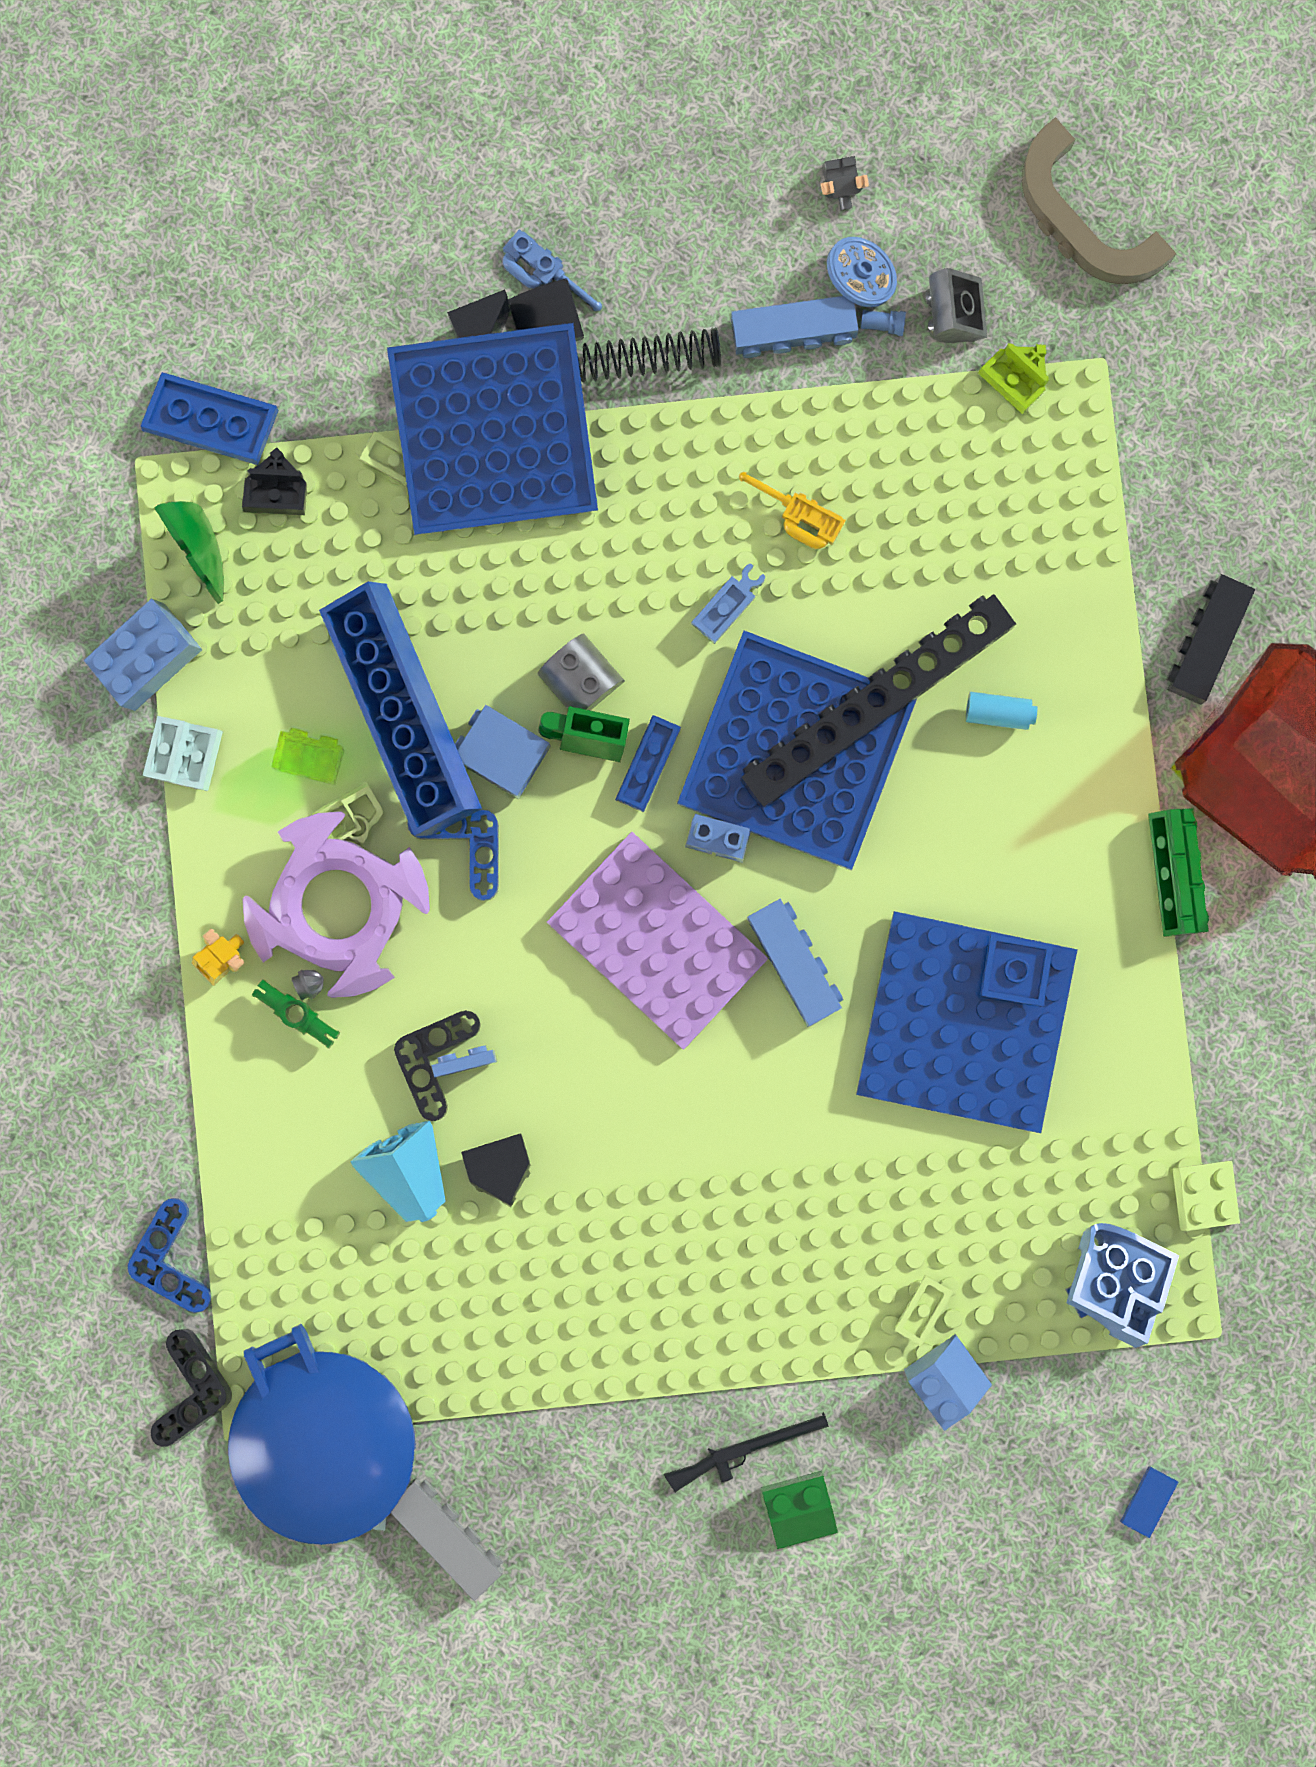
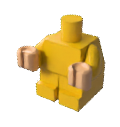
(218, 956)

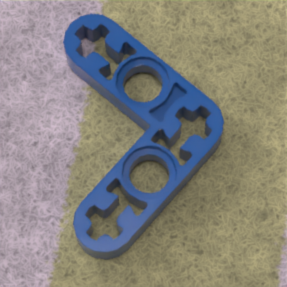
(477, 840)
(156, 1257)

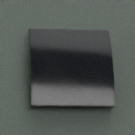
(546, 306)

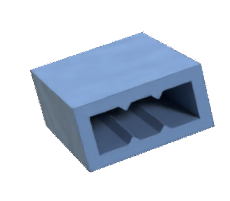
(501, 751)

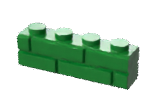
(1178, 872)

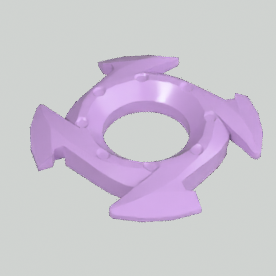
(287, 925)

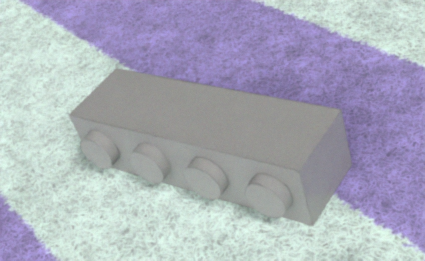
(447, 1540)

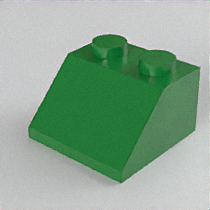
(799, 1509)

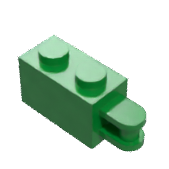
(587, 732)

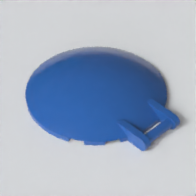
(319, 1443)

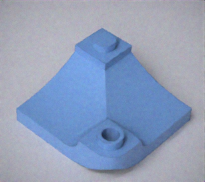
(1122, 1281)

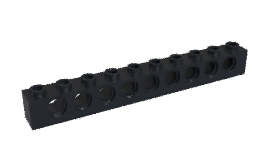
(996, 624)

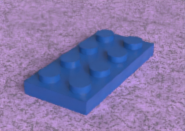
(209, 418)

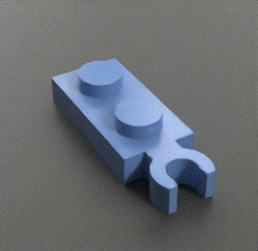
(727, 605)

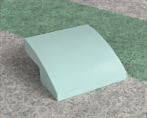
(182, 753)

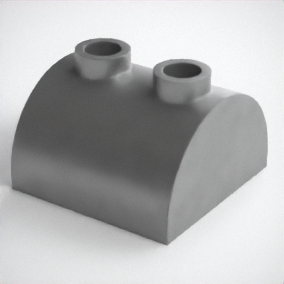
(956, 306)
(580, 674)

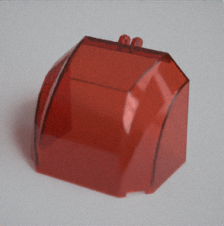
(1257, 760)

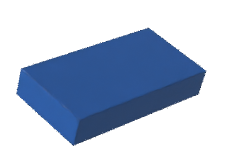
(1149, 1501)

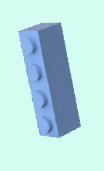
(794, 325)
(794, 962)

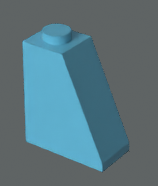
(405, 1171)

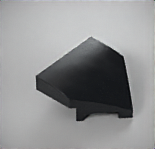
(275, 487)
(498, 1167)

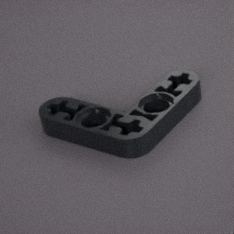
(426, 1049)
(201, 1387)

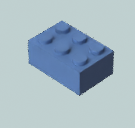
(143, 655)

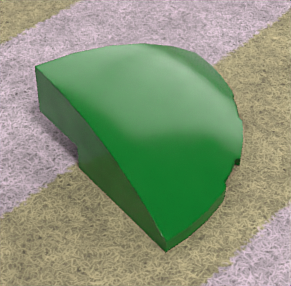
(197, 539)

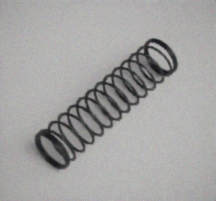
(716, 359)

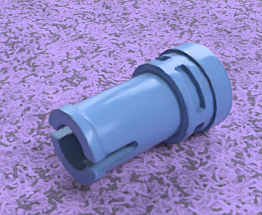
(884, 321)

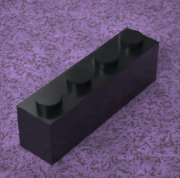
(1210, 639)

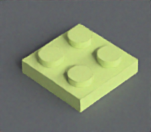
(1206, 1195)

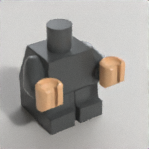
(842, 180)

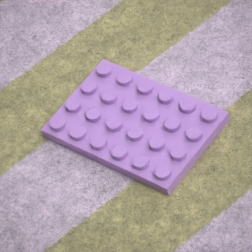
(657, 940)

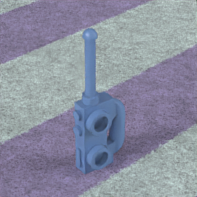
(542, 261)

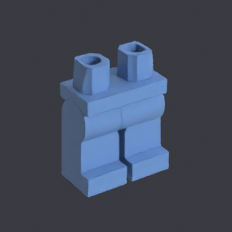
(718, 837)

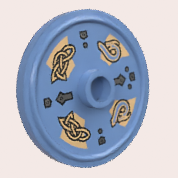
(861, 271)

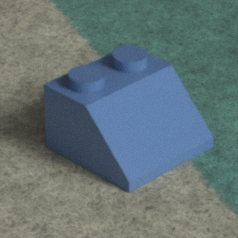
(948, 1381)

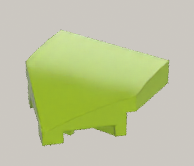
(1017, 374)

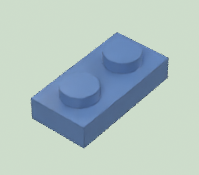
(451, 1064)

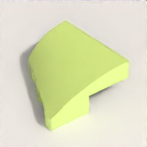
(360, 812)

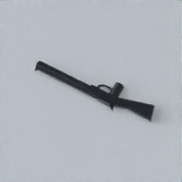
(720, 1457)

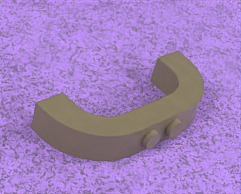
(1069, 229)

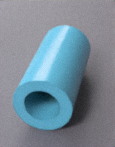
(1000, 711)

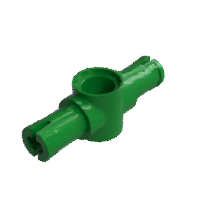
(283, 1003)

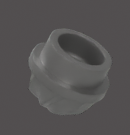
(308, 983)

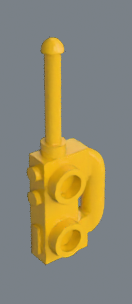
(804, 510)

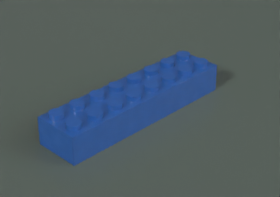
(400, 709)

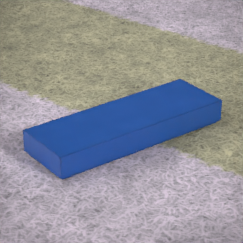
(648, 763)

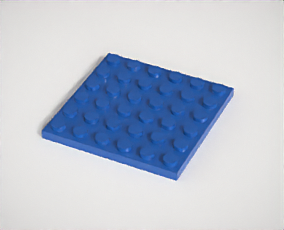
(493, 428)
(763, 702)
(949, 1047)

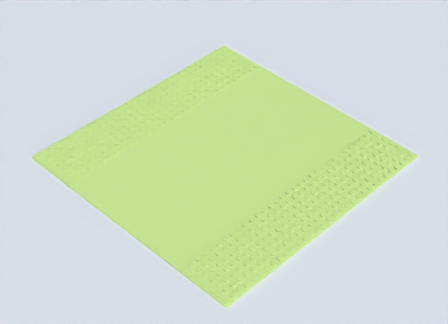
(734, 1196)

